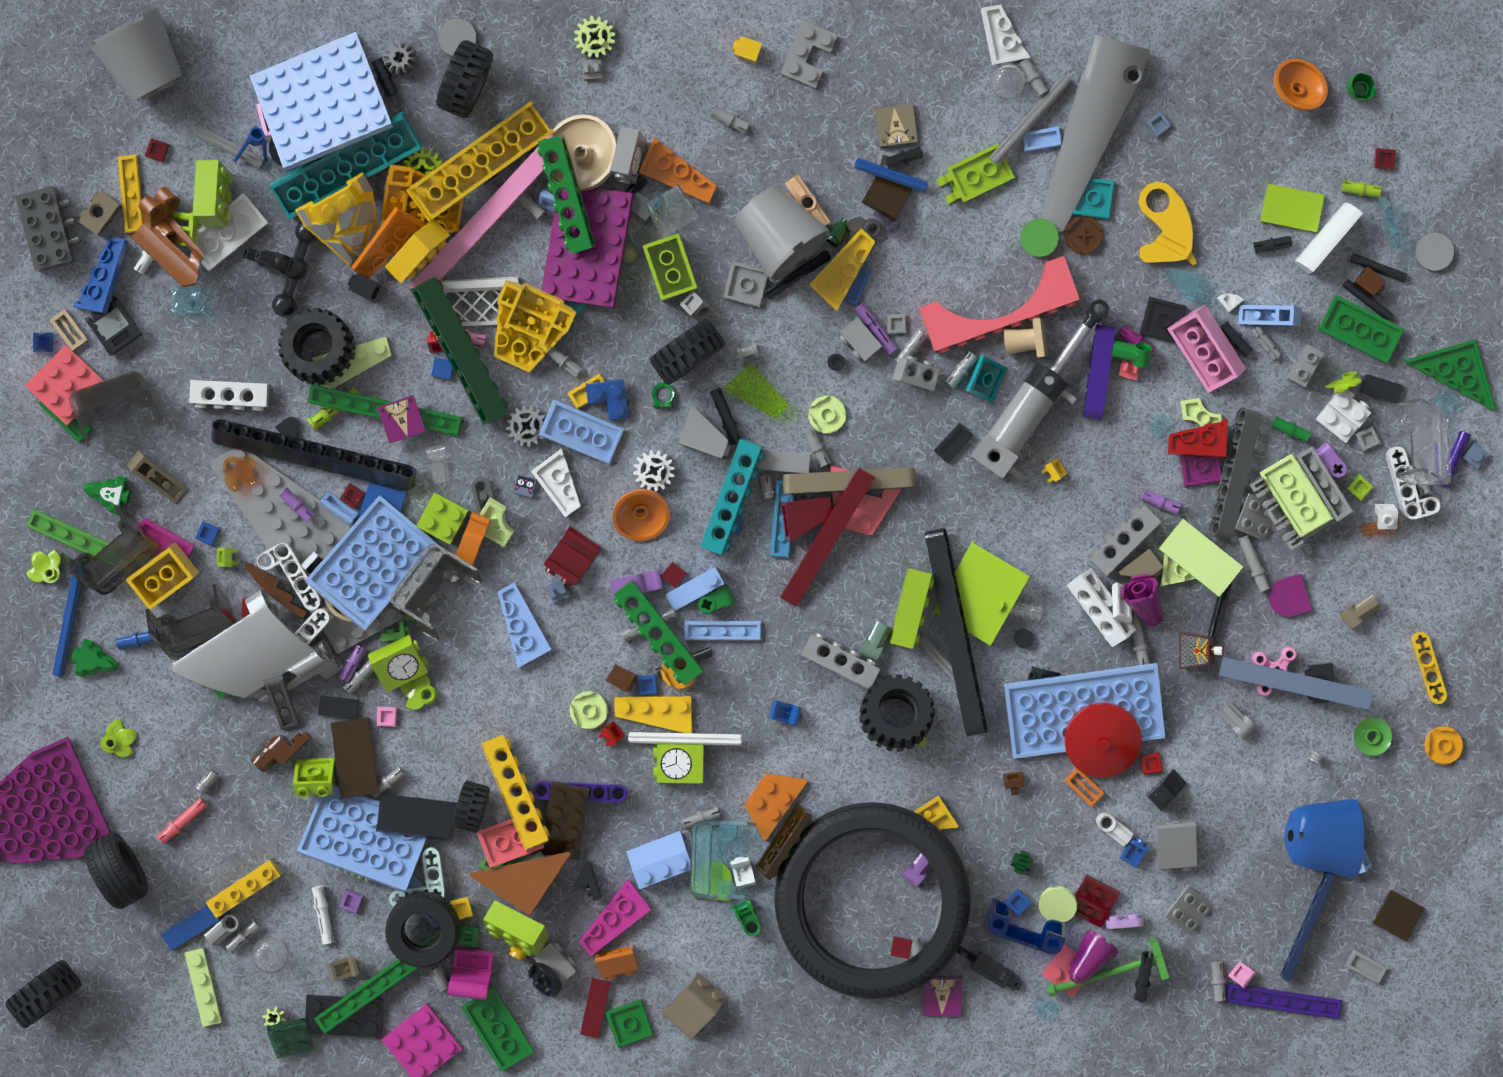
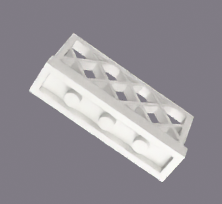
(476, 285)

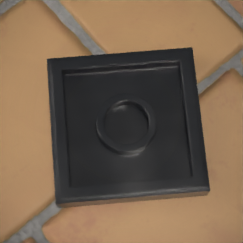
(1160, 316)

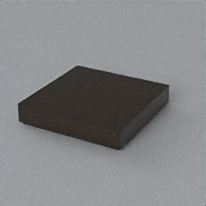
(886, 197)
(1398, 915)

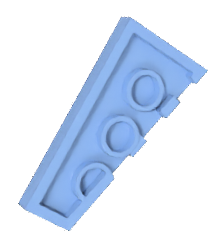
(524, 632)

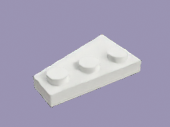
(558, 483)

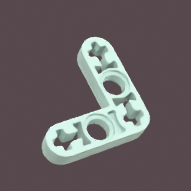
(430, 884)

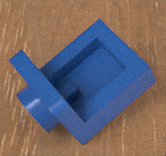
(785, 712)
(1134, 852)

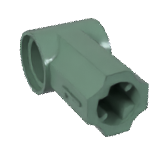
(874, 643)

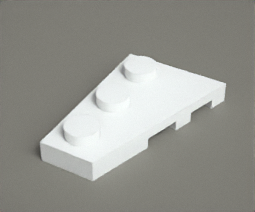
(1001, 38)

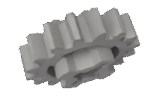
(516, 418)

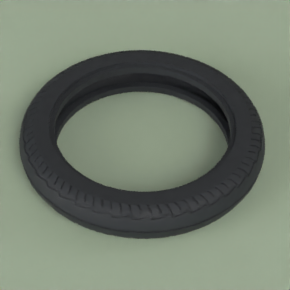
(865, 981)

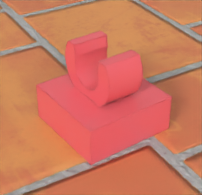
(1128, 370)

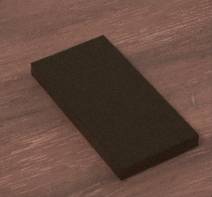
(354, 758)

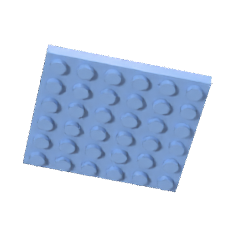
(321, 101)

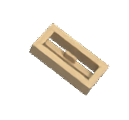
(74, 324)

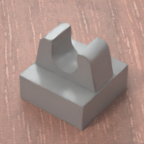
(592, 69)

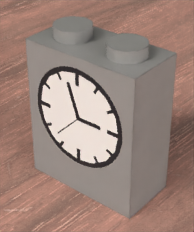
(628, 155)

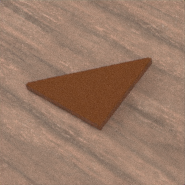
(523, 882)

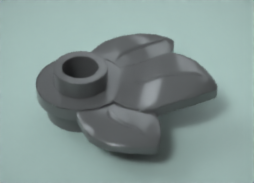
(857, 223)

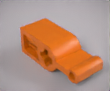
(473, 538)

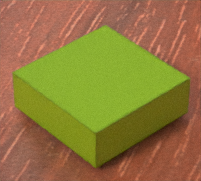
(1359, 487)

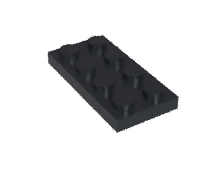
(363, 1023)

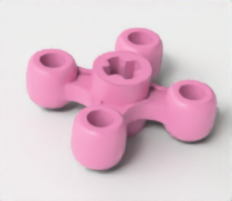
(1281, 664)

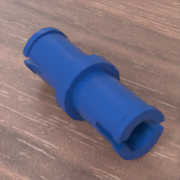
(134, 640)

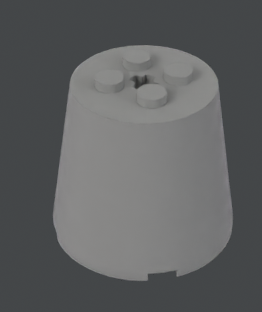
(139, 56)
(779, 232)

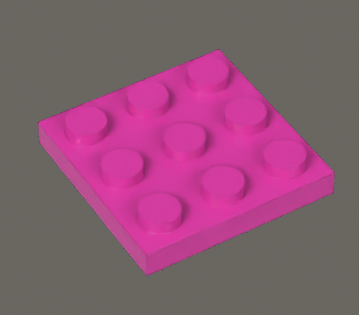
(422, 1043)

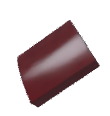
(1095, 900)

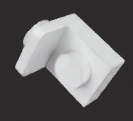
(1387, 516)

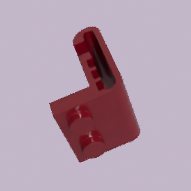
(572, 557)

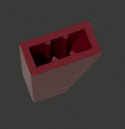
(804, 515)

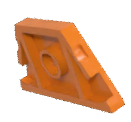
(772, 800)

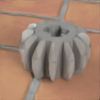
(405, 60)

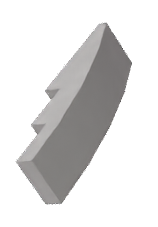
(781, 461)

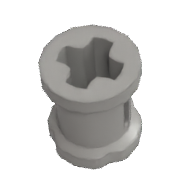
(748, 352)

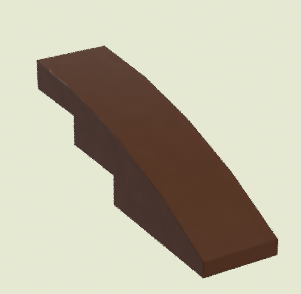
(271, 585)

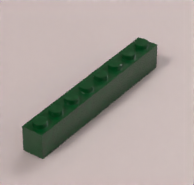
(459, 350)

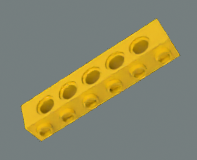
(529, 839)

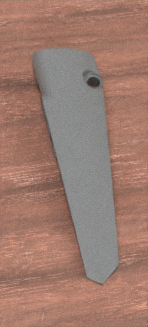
(1093, 119)

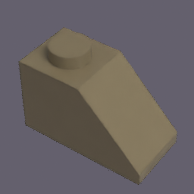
(1143, 564)

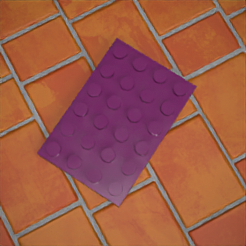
(594, 273)

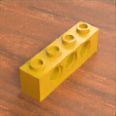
(244, 888)

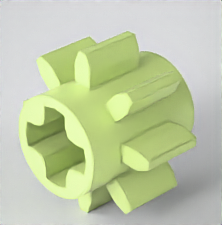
(269, 1017)

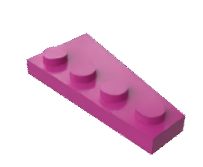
(617, 916)

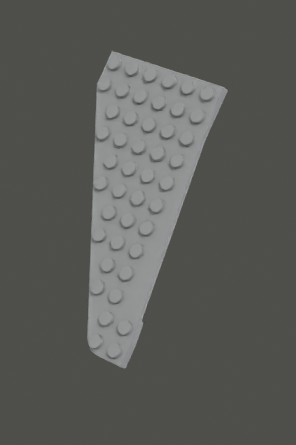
(278, 524)

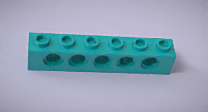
(711, 540)

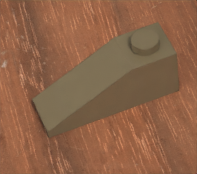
(156, 476)

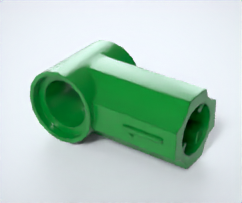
(1137, 354)

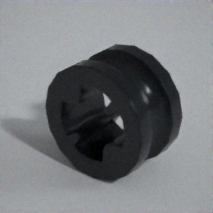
(831, 366)

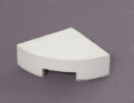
(1229, 301)

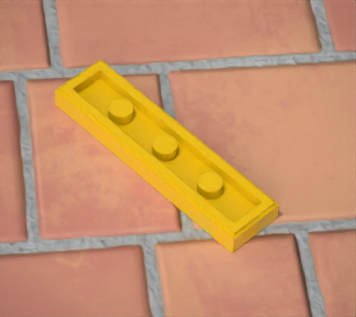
(130, 192)

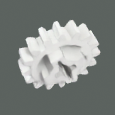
(647, 459)

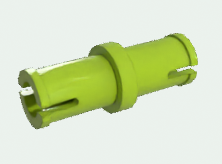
(1361, 189)

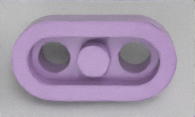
(1116, 921)

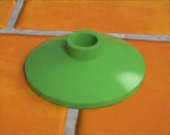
(1382, 738)

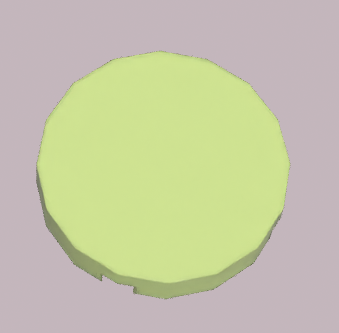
(825, 420)
(594, 710)
(1058, 904)

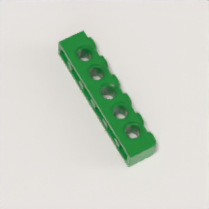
(575, 201)
(692, 667)

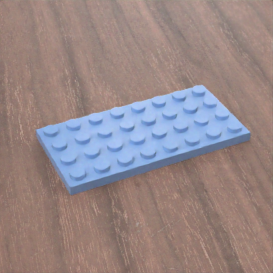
(1043, 707)

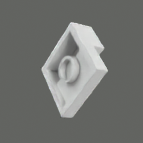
(1343, 415)

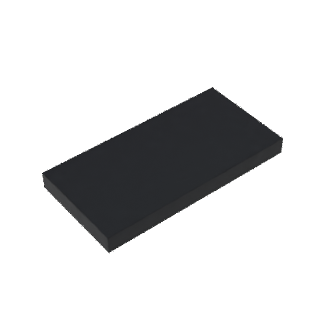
(416, 817)

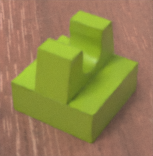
(224, 557)

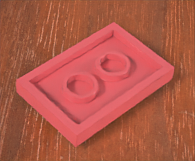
(503, 843)

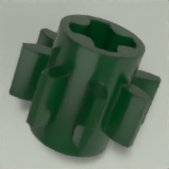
(1021, 862)

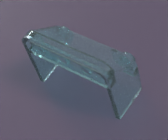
(706, 859)

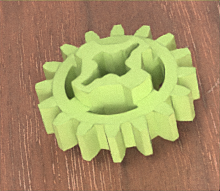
(587, 47)

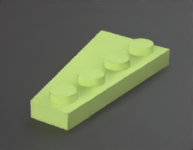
(365, 357)

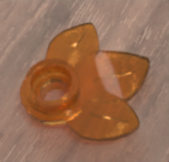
(241, 474)

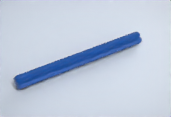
(67, 627)

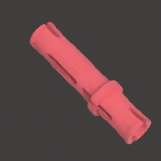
(176, 826)

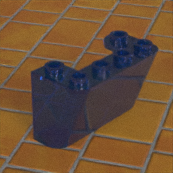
(999, 926)

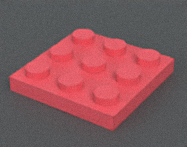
(59, 380)

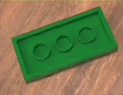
(1360, 329)
(498, 1029)

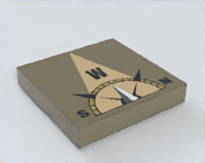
(896, 125)

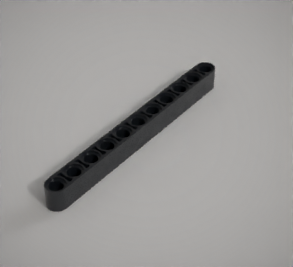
(313, 454)
(956, 632)

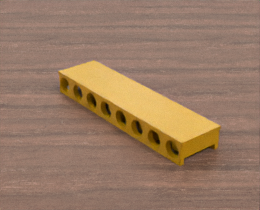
(479, 161)

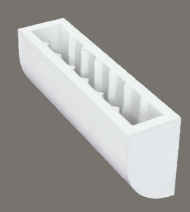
(1328, 237)

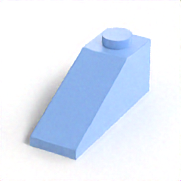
(1270, 315)
(694, 588)

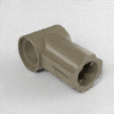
(1356, 613)

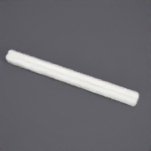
(685, 738)

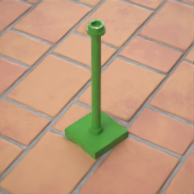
(1157, 960)

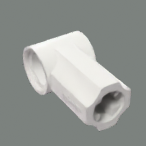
(1114, 829)

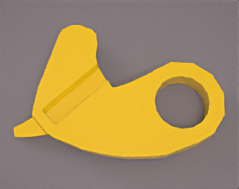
(1176, 227)

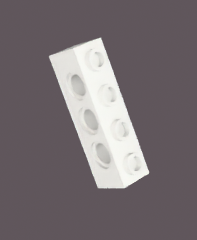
(199, 388)
(1098, 605)

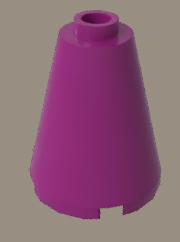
(1144, 598)
(1091, 957)

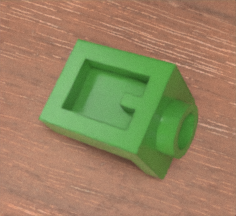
(392, 634)

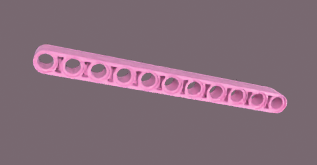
(484, 219)

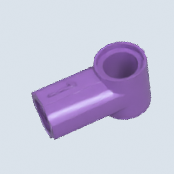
(917, 870)

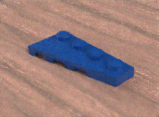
(100, 288)

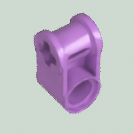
(1330, 459)

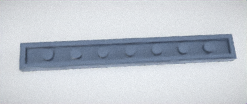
(1296, 683)

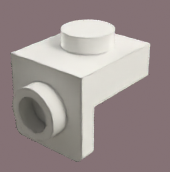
(743, 872)

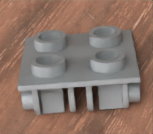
(1253, 518)
(1188, 910)

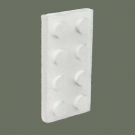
(222, 241)

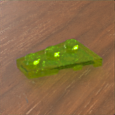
(757, 391)

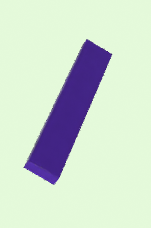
(1283, 1001)

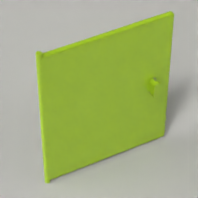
(984, 589)

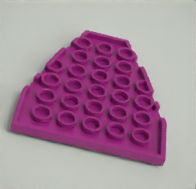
(48, 807)

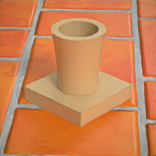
(1027, 339)

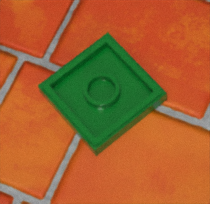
(629, 1023)

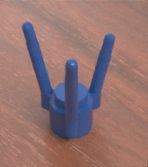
(255, 138)

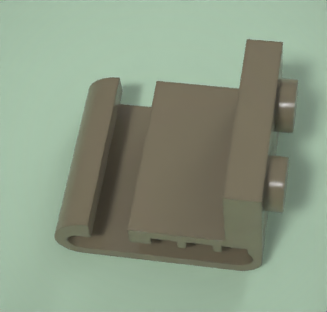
(695, 1006)

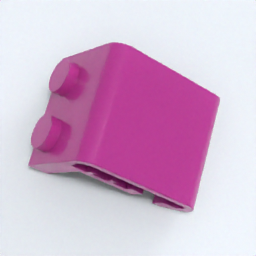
(471, 973)

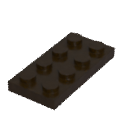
(565, 819)
(783, 841)

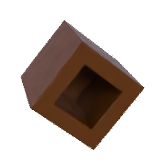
(1370, 282)
(621, 678)

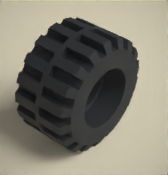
(471, 806)

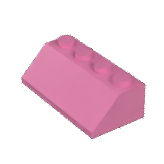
(1207, 348)

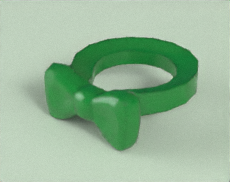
(657, 404)

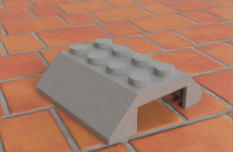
(1325, 487)

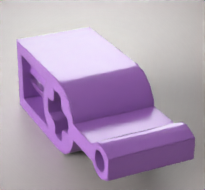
(645, 581)

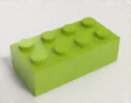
(910, 608)

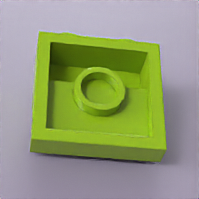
(314, 777)

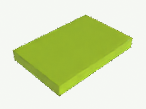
(1292, 208)

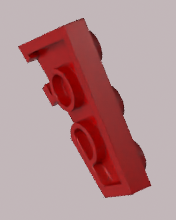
(1201, 441)

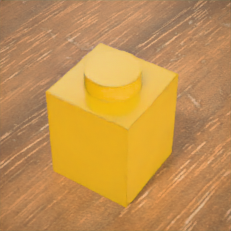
(747, 49)

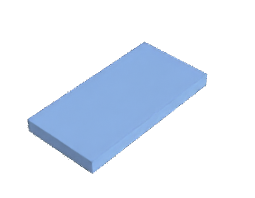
(581, 431)

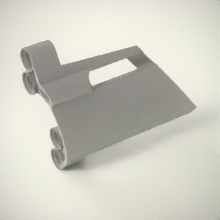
(256, 651)

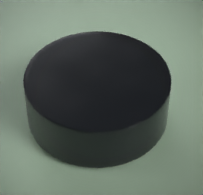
(1024, 638)

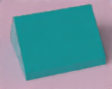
(986, 379)

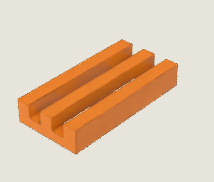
(1096, 798)

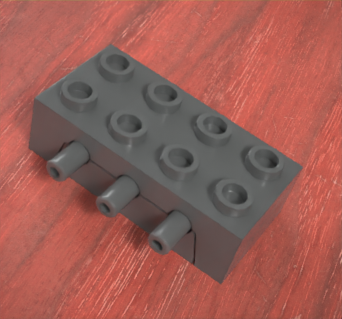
(47, 228)

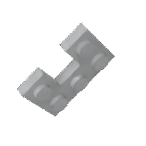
(795, 64)

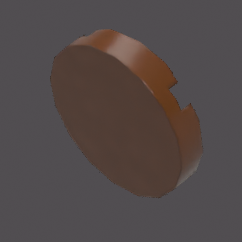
(1084, 235)

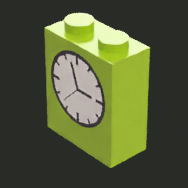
(398, 663)
(678, 763)

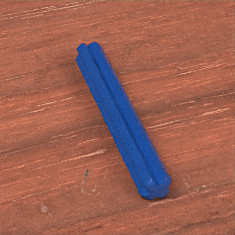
(890, 174)

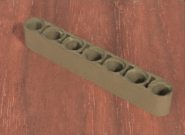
(837, 481)

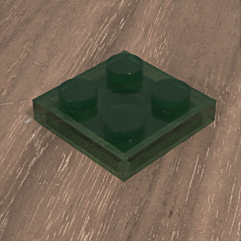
(290, 1038)

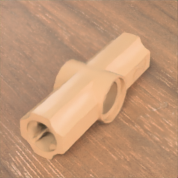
(800, 192)

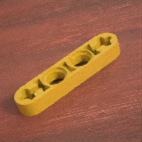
(1430, 667)

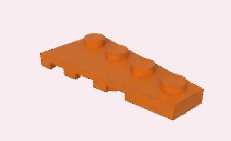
(671, 170)
(387, 241)

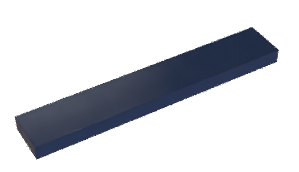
(1307, 926)

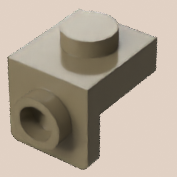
(343, 968)

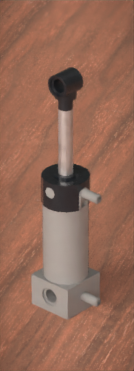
(1031, 404)

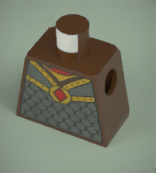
(1197, 650)

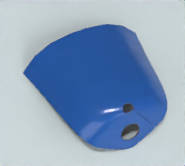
(1331, 837)

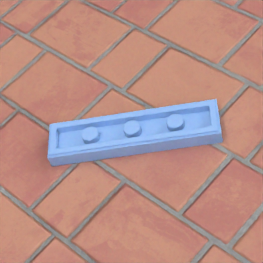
(722, 630)

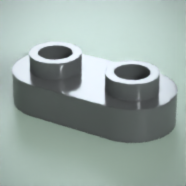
(481, 496)

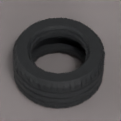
(115, 870)

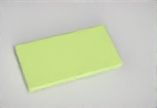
(1296, 495)
(1200, 557)

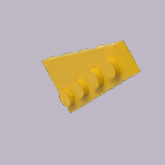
(841, 271)
(659, 711)

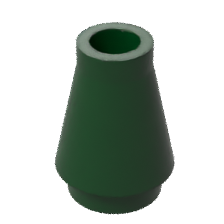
(838, 233)

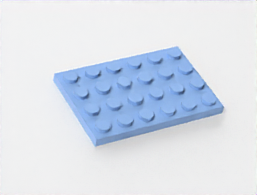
(369, 563)
(346, 838)

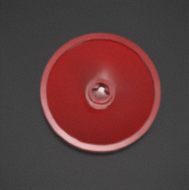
(1102, 740)

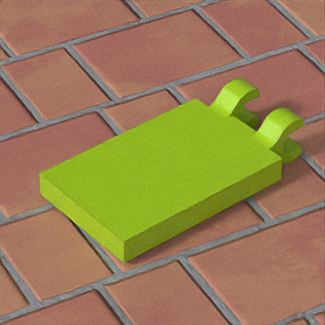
(975, 176)

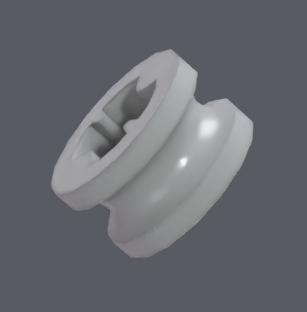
(1316, 758)

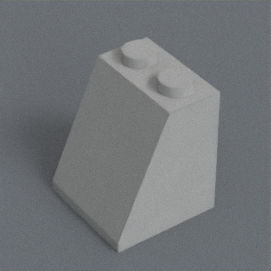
(703, 436)
(1175, 844)

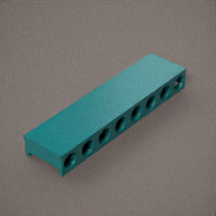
(330, 172)

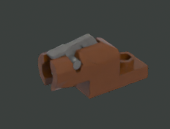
(278, 750)

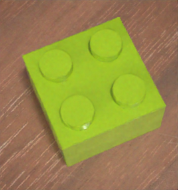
(442, 518)

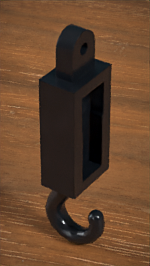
(987, 967)

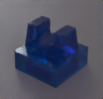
(43, 342)

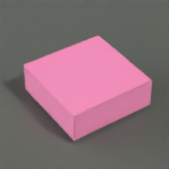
(387, 716)
(1242, 974)

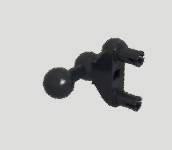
(293, 267)

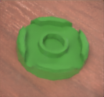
(1039, 237)

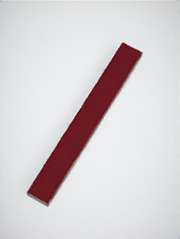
(827, 536)

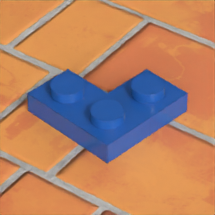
(611, 391)

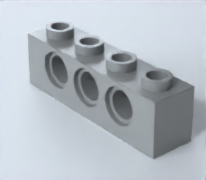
(1149, 523)
(811, 652)

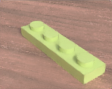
(203, 987)

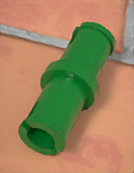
(1291, 429)

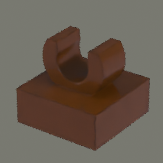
(1013, 781)

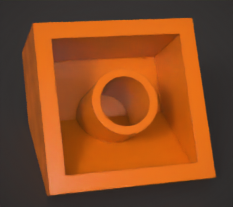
(616, 962)

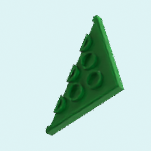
(1459, 369)

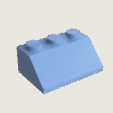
(659, 860)

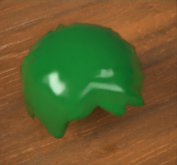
(1361, 87)

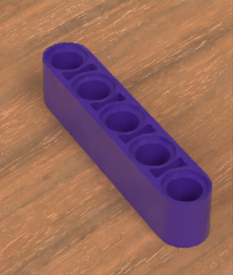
(1099, 372)
(608, 788)

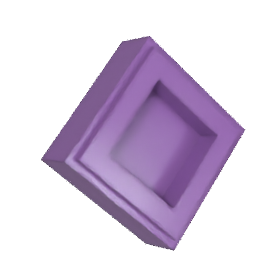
(351, 901)

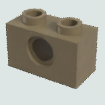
(110, 209)

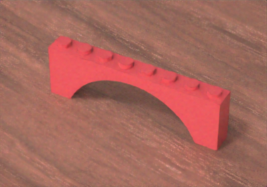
(948, 329)

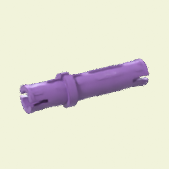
(876, 329)

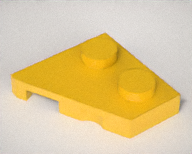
(937, 813)

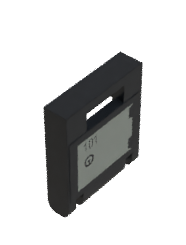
(113, 325)

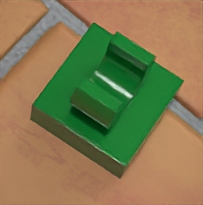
(468, 936)

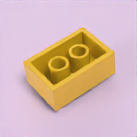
(417, 251)
(162, 576)

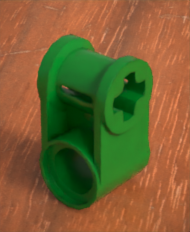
(720, 598)
(747, 916)

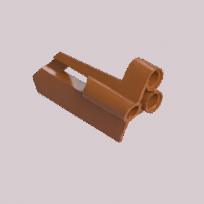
(161, 234)

